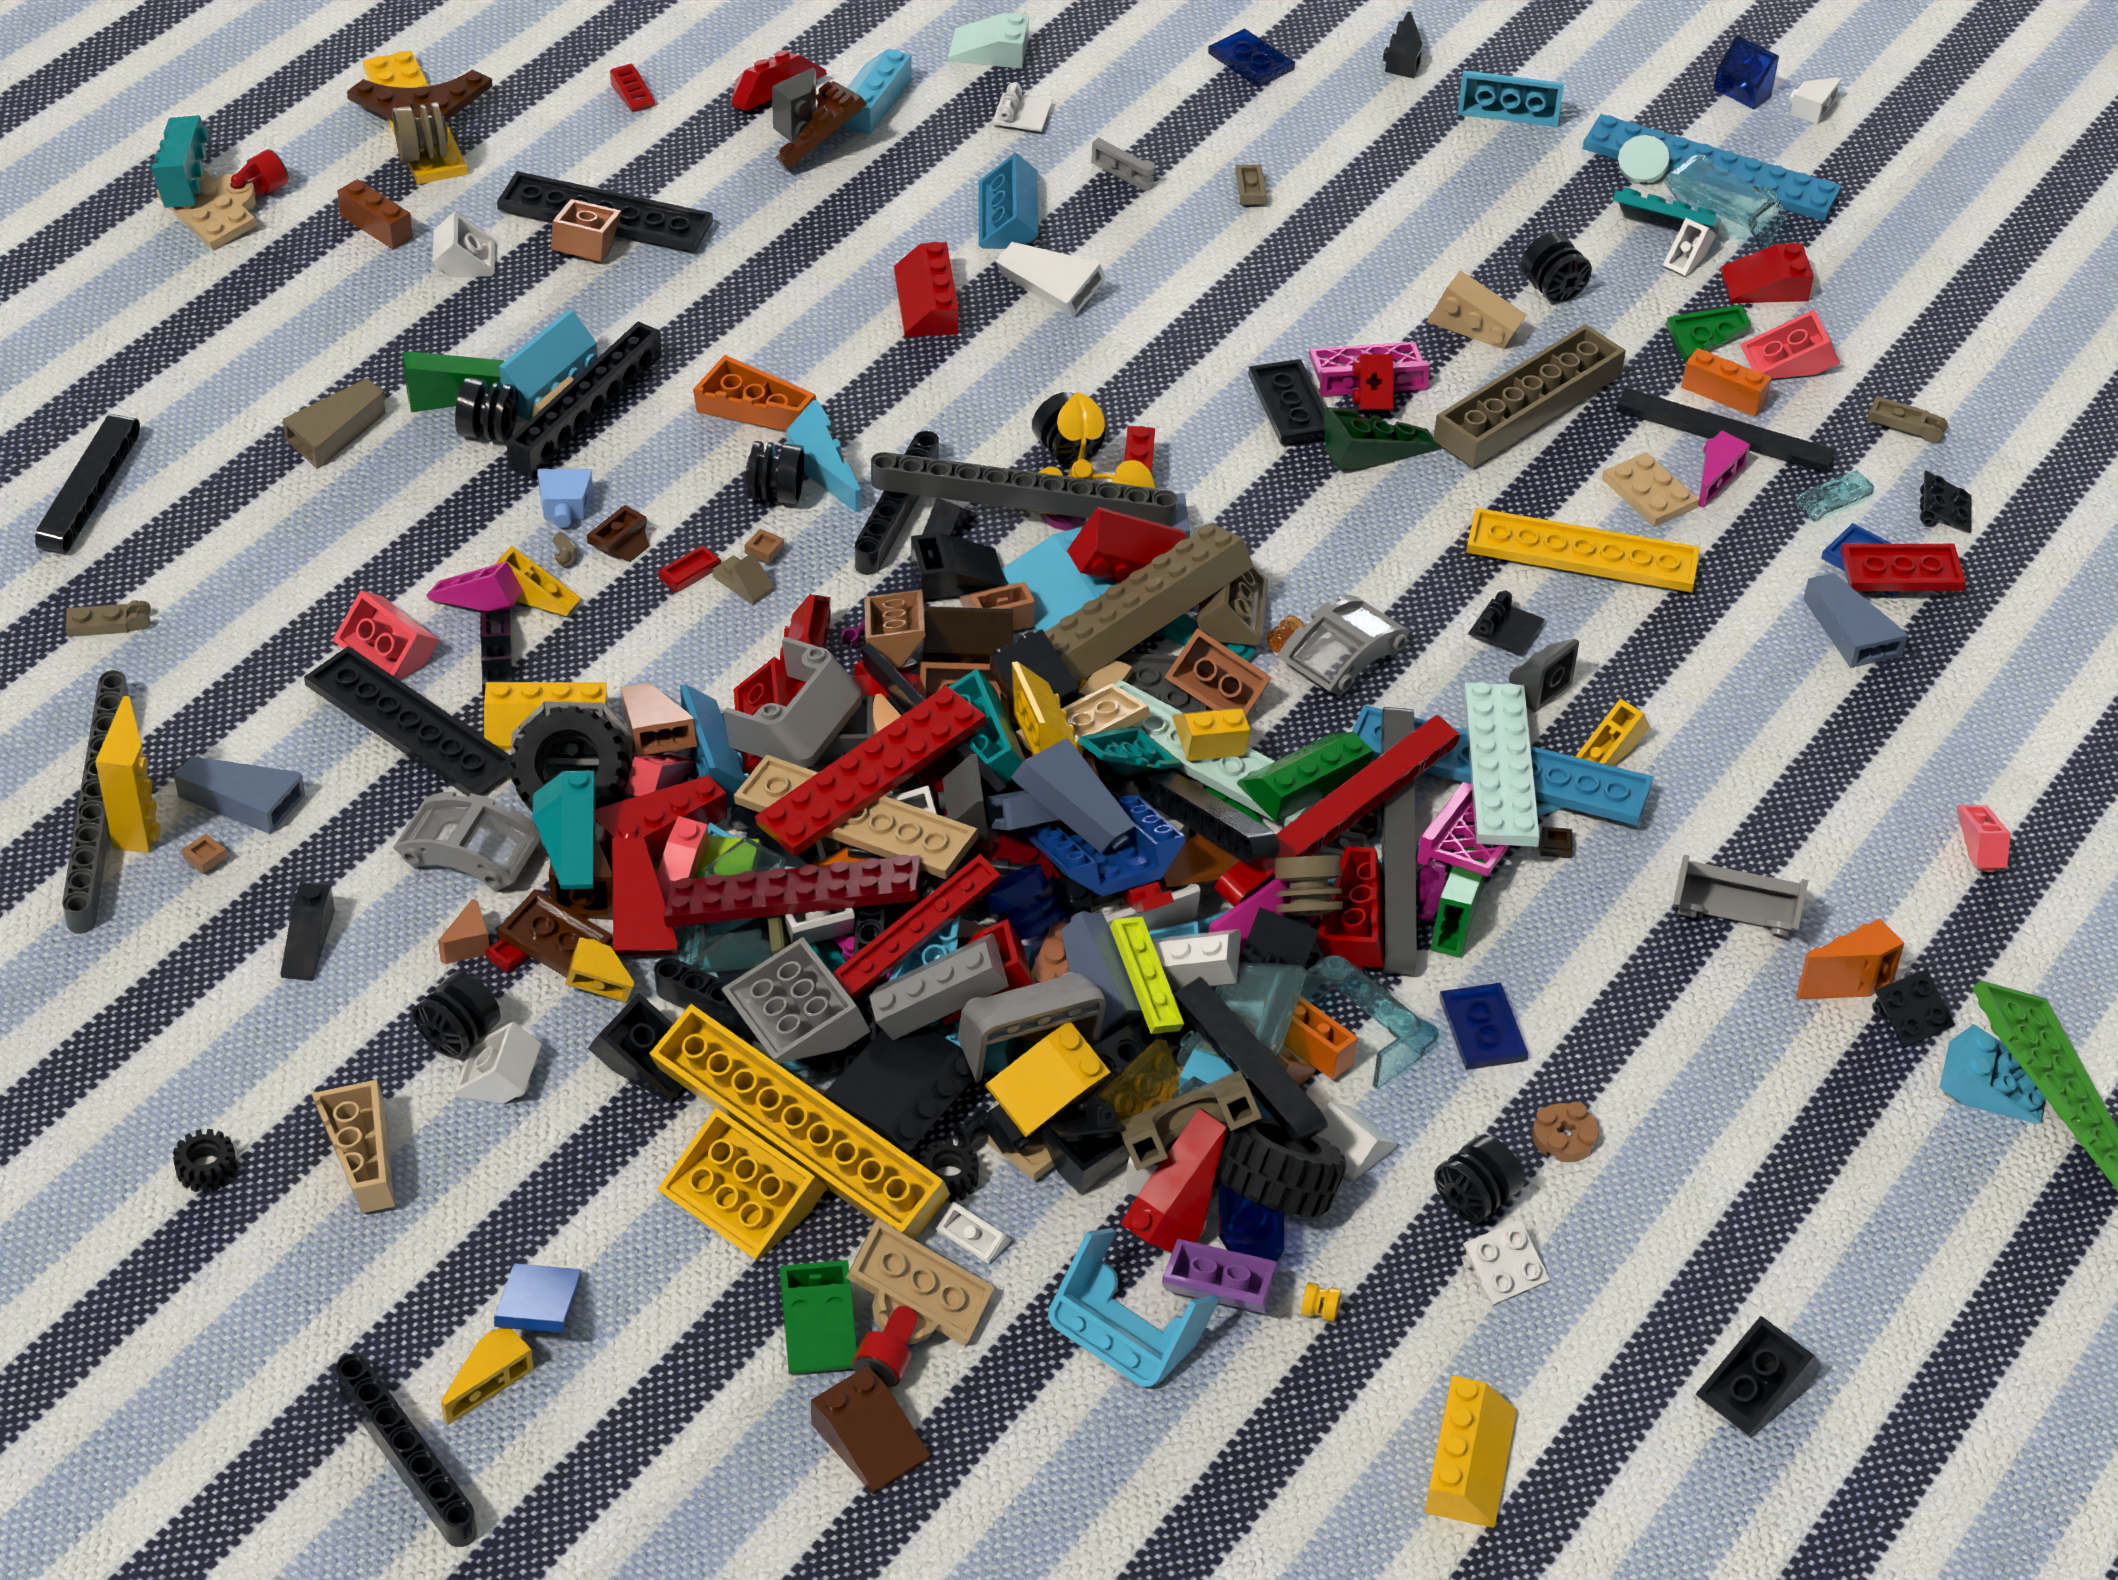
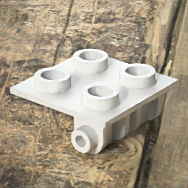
(1021, 110)
(1505, 1262)

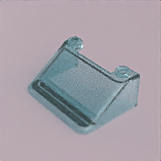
(732, 942)
(1261, 1000)

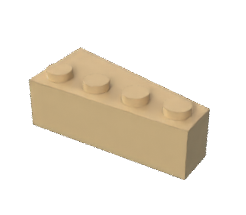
(359, 1134)

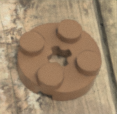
(1569, 1117)

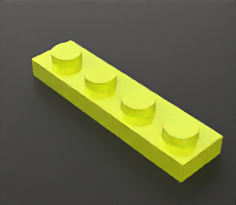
(1146, 975)

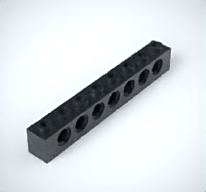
(584, 399)
(1125, 1041)

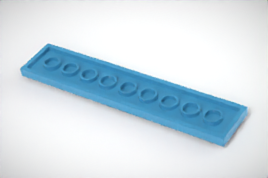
(1794, 189)
(1557, 776)

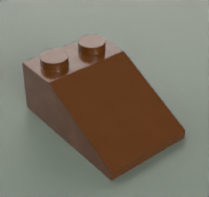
(868, 1430)

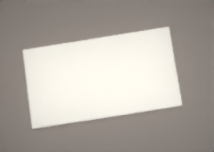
(1415, 982)

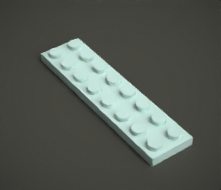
(1501, 765)
(1216, 773)

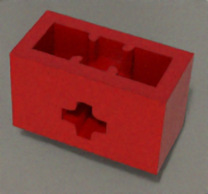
(1381, 368)

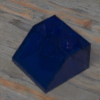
(1747, 73)
(1250, 1226)

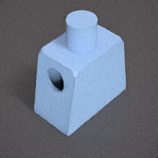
(565, 494)

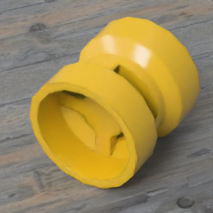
(1313, 1299)

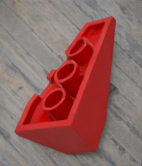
(1180, 1189)

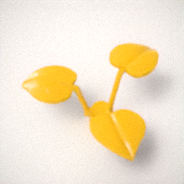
(1084, 420)

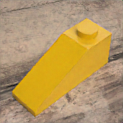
(538, 586)
(1615, 735)
(491, 1367)

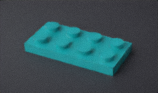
(1659, 206)

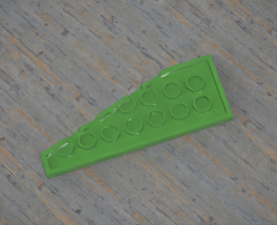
(2047, 1056)

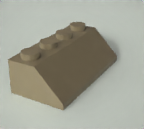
(1236, 610)

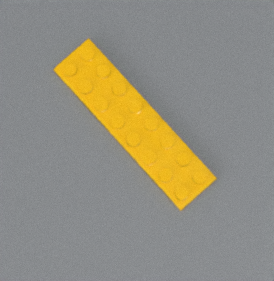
(403, 71)
(1583, 549)

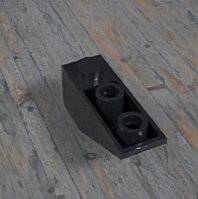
(1405, 49)

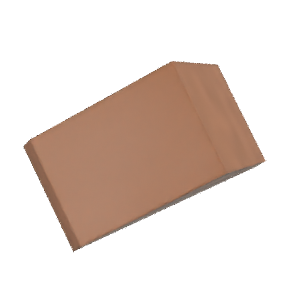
(465, 937)

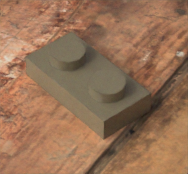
(1250, 184)

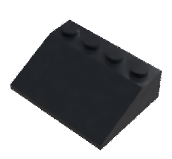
(902, 1084)

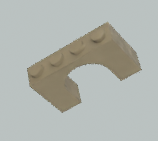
(1155, 1128)

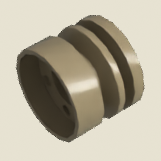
(419, 132)
(1308, 884)

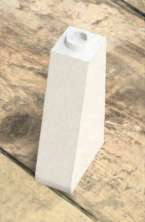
(1052, 275)

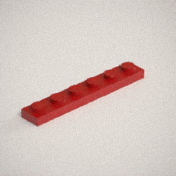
(917, 926)

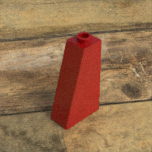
(638, 902)

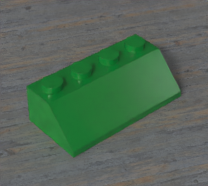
(1307, 774)

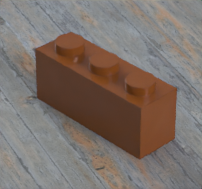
(375, 214)

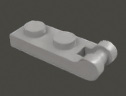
(1123, 164)

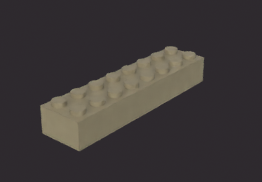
(1528, 395)
(1149, 599)

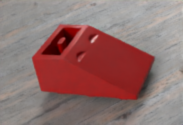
(1012, 957)

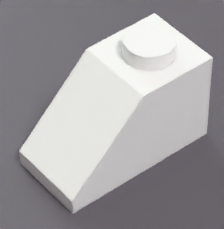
(1814, 99)
(1689, 247)

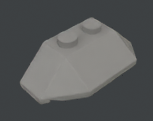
(577, 752)

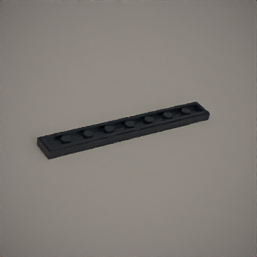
(1709, 425)
(908, 698)

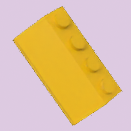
(512, 702)
(1039, 711)
(1471, 1453)

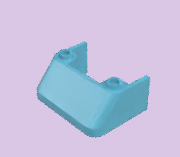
(1112, 1332)

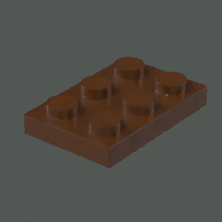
(548, 931)

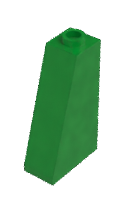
(436, 378)
(1457, 910)

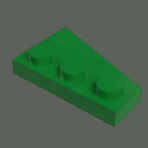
(1707, 329)

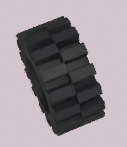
(955, 1157)
(209, 1174)

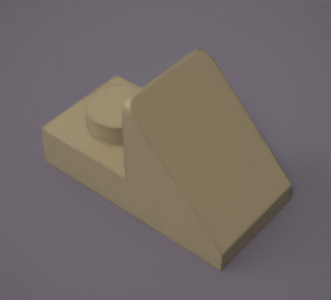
(744, 578)

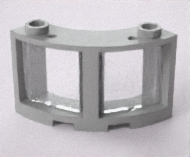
(1342, 642)
(469, 837)

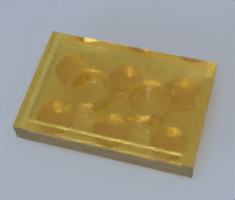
(1144, 1083)

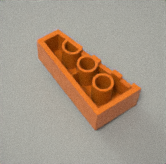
(749, 395)

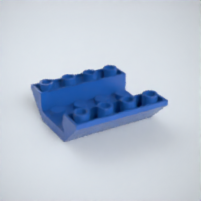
(1140, 861)

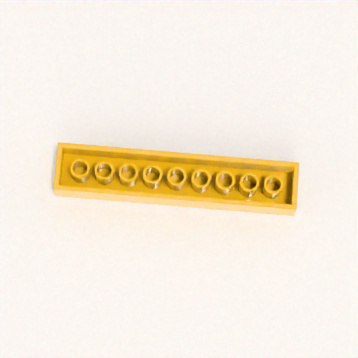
(800, 1123)

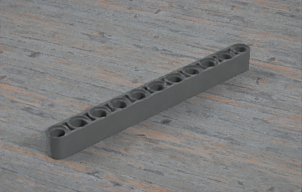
(1018, 488)
(91, 825)
(1398, 856)

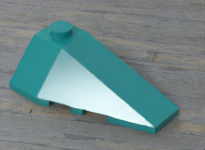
(1129, 751)
(566, 822)

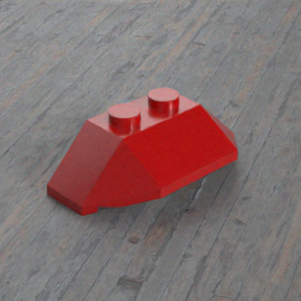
(756, 82)
(810, 622)

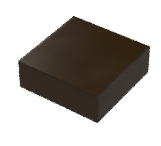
(1556, 842)

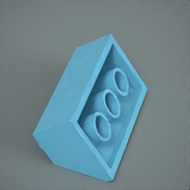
(879, 85)
(1510, 98)
(547, 360)

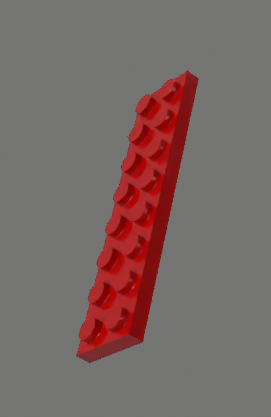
(870, 770)

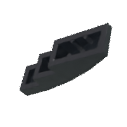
(495, 647)

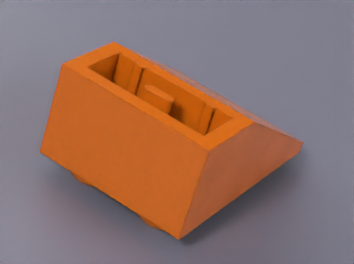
(1852, 964)

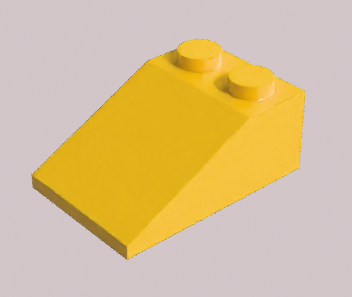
(1048, 1079)

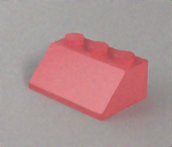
(385, 635)

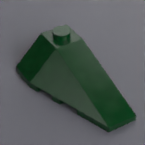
(1367, 442)

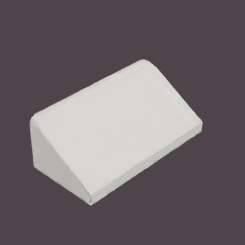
(972, 1233)

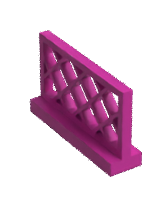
(1408, 373)
(1451, 823)

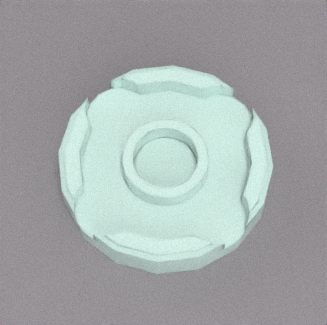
(1643, 159)

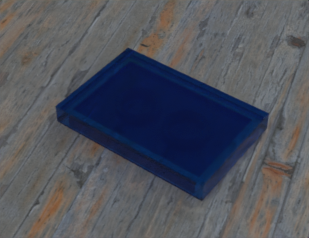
(1251, 57)
(1483, 1026)

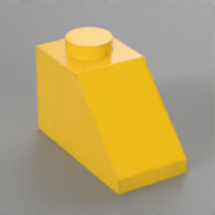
(599, 971)

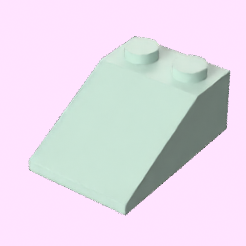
(992, 41)

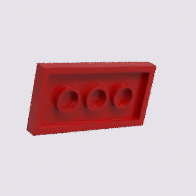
(1903, 567)

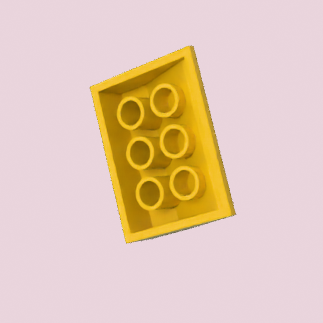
(126, 784)
(741, 1186)

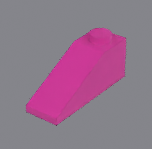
(1723, 461)
(479, 589)

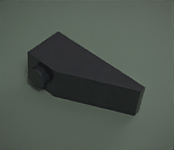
(307, 930)

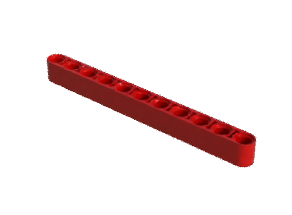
(1345, 805)

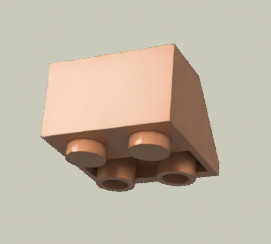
(1010, 596)

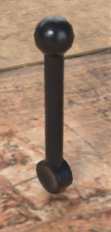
(1081, 1104)

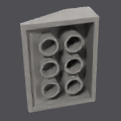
(796, 1005)

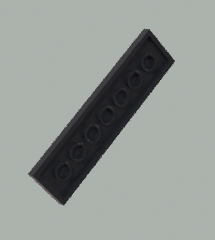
(639, 218)
(409, 722)

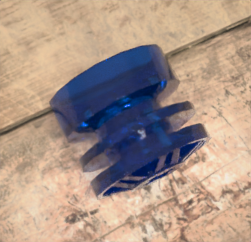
(1021, 900)

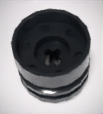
(1556, 267)
(486, 410)
(1046, 430)
(775, 472)
(456, 1014)
(1479, 1178)

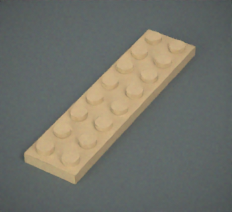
(881, 828)

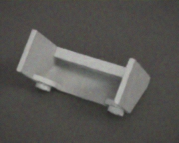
(812, 717)
(1739, 896)
(1028, 1011)

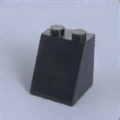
(1040, 657)

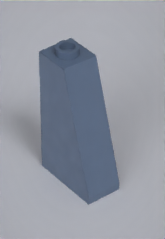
(1852, 622)
(241, 791)
(1075, 795)
(1016, 811)
(1095, 955)

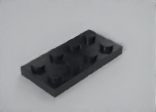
(1289, 400)

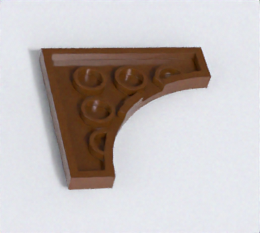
(450, 95)
(834, 107)

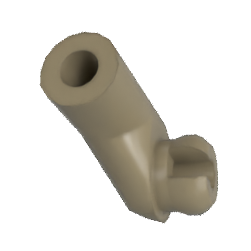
(567, 549)

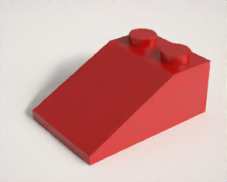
(1770, 275)

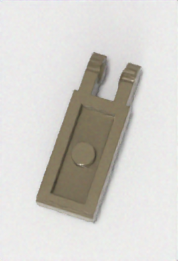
(1907, 419)
(107, 619)

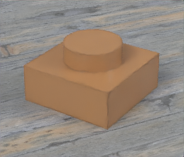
(764, 545)
(204, 853)

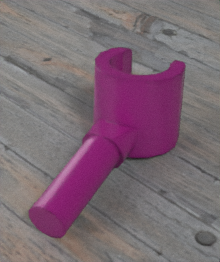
(853, 634)

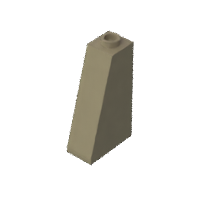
(334, 422)

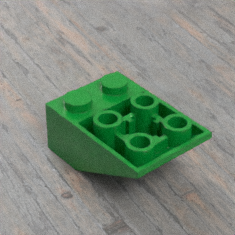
(818, 1316)

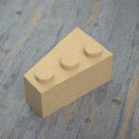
(1476, 312)

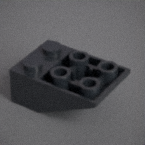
(953, 566)

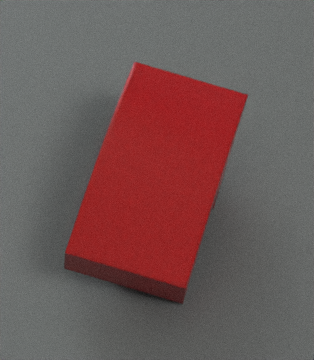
(1147, 897)

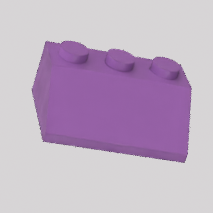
(1229, 1275)

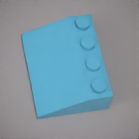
(1054, 580)

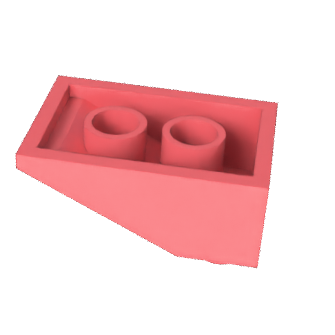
(1792, 349)

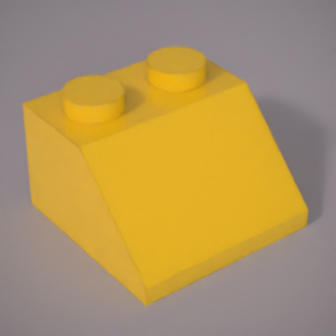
(1212, 733)

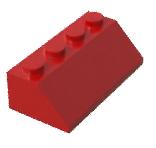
(927, 291)
(1119, 544)
(764, 686)

